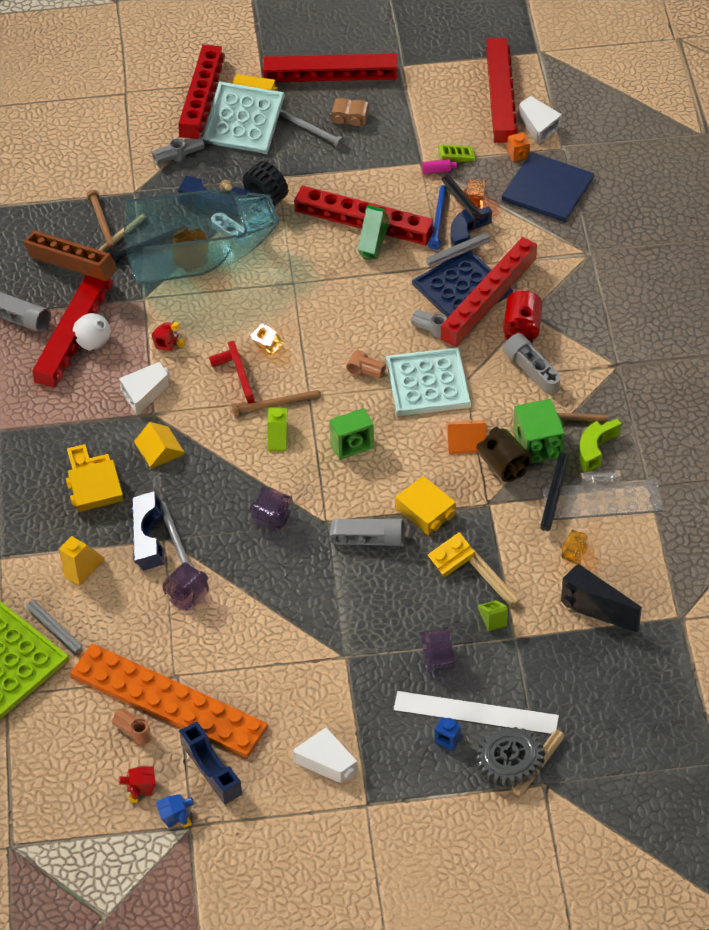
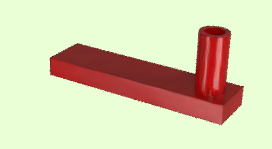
(229, 355)

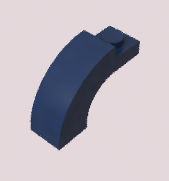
(464, 224)

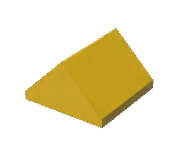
(158, 445)

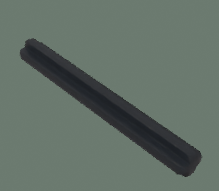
(458, 193)
(554, 491)

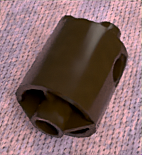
(504, 454)

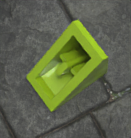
(494, 614)

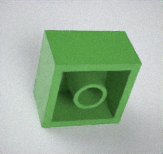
(351, 433)

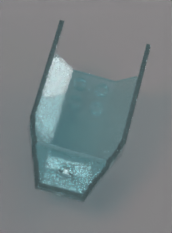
(230, 221)

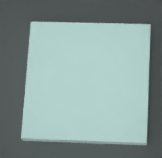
(243, 117)
(428, 381)

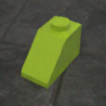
(277, 429)

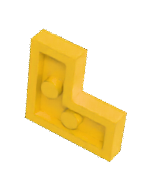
(79, 457)

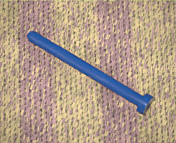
(434, 242)

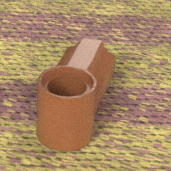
(360, 363)
(132, 726)

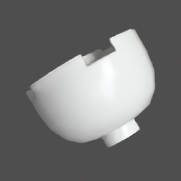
(92, 331)

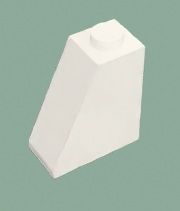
(539, 119)
(144, 386)
(326, 757)

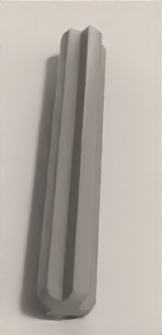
(457, 250)
(55, 627)

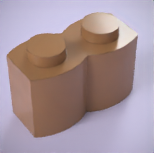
(350, 112)

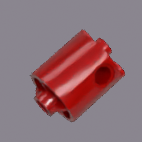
(523, 315)

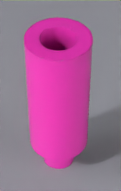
(439, 166)

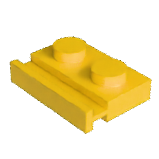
(452, 554)

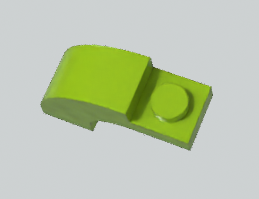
(592, 438)

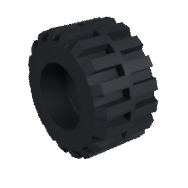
(267, 180)

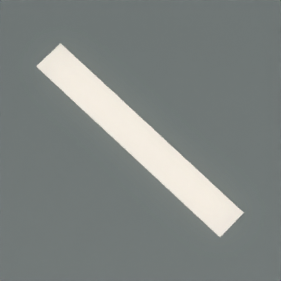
(476, 712)

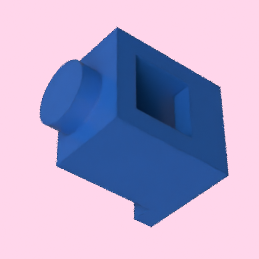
(450, 729)

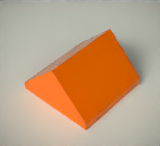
(465, 435)

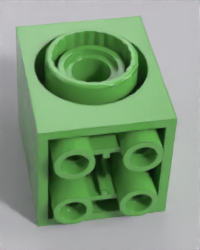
(539, 429)

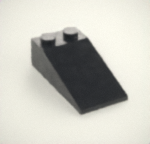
(598, 599)

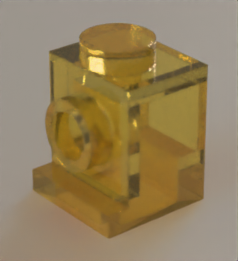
(266, 338)
(574, 547)

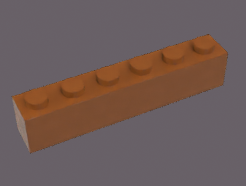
(70, 255)

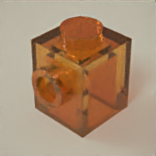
(476, 192)

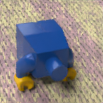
(175, 809)

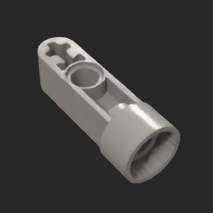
(24, 313)
(523, 353)
(367, 532)

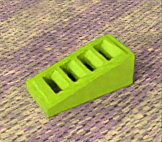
(453, 153)

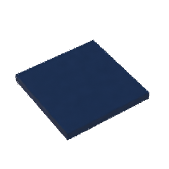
(548, 186)
(453, 281)

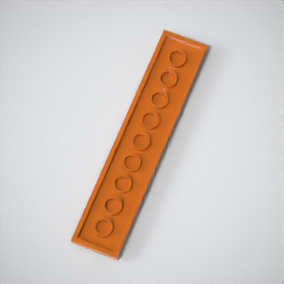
(168, 699)

